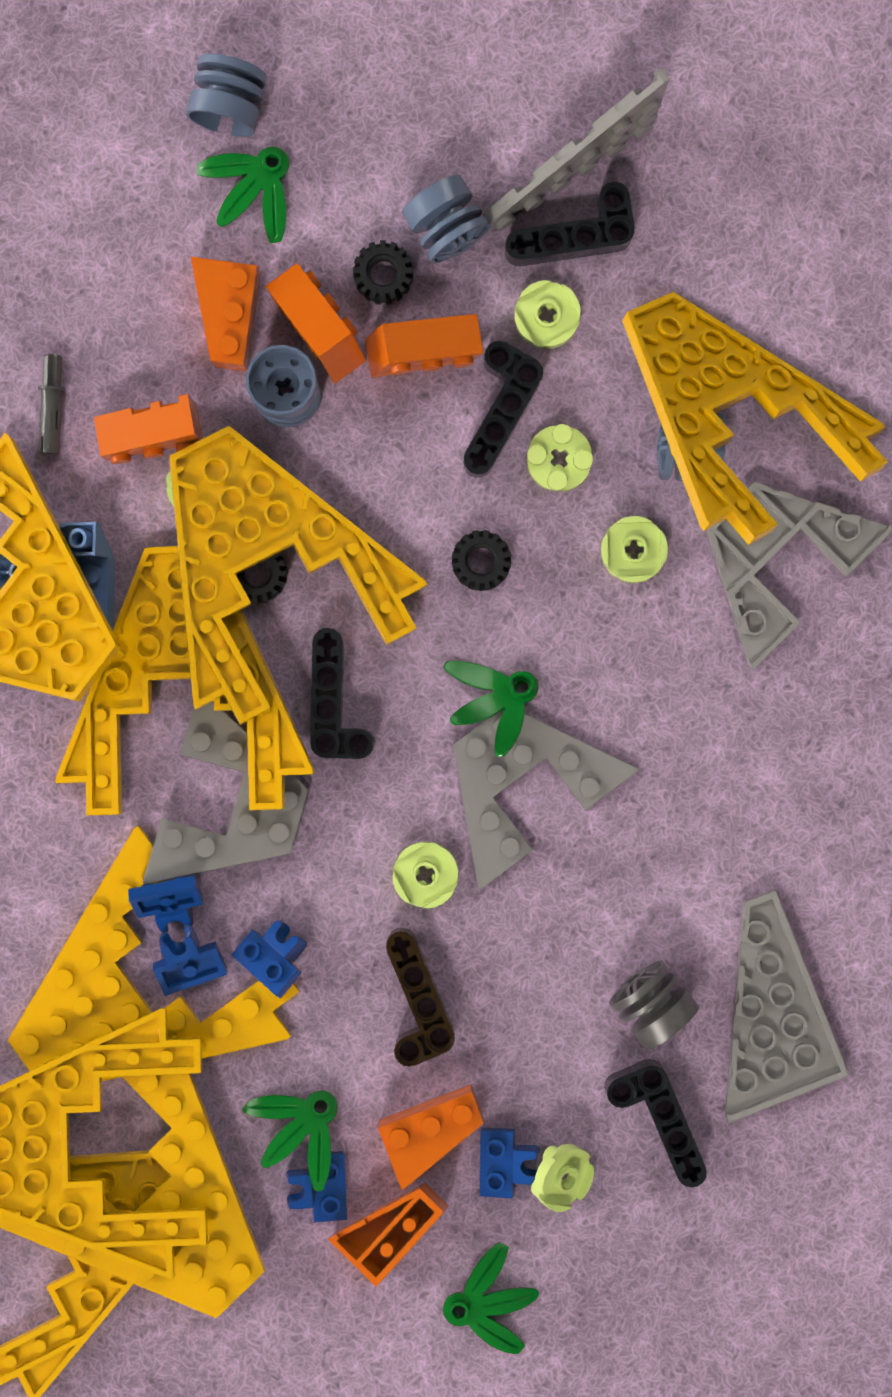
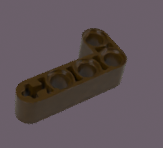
(414, 993)

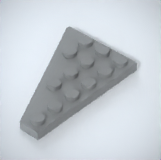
(608, 136)
(778, 1024)

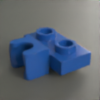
(167, 901)
(270, 957)
(187, 963)
(503, 1162)
(325, 1204)

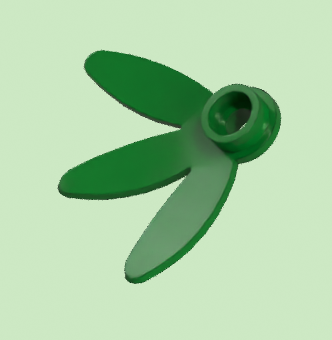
(258, 178)
(488, 705)
(291, 1136)
(480, 1306)

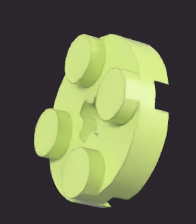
(552, 296)
(561, 439)
(647, 536)
(419, 892)
(548, 1182)

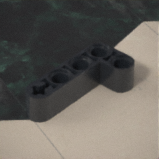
(566, 233)
(497, 414)
(335, 694)
(665, 1123)

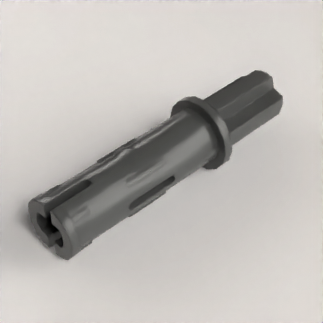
(50, 405)

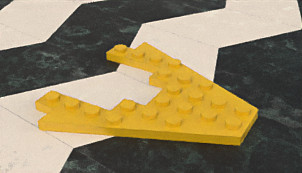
(705, 366)
(239, 510)
(49, 618)
(156, 649)
(92, 996)
(36, 1147)
(205, 1275)
(86, 1293)

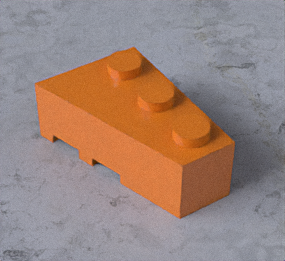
(228, 309)
(317, 321)
(424, 345)
(148, 430)
(428, 1132)
(389, 1232)

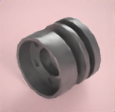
(658, 1010)

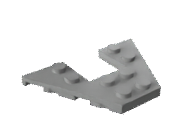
(757, 613)
(483, 775)
(251, 834)

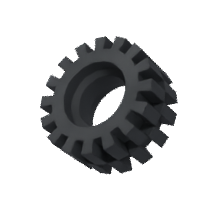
(378, 253)
(496, 546)
(272, 587)

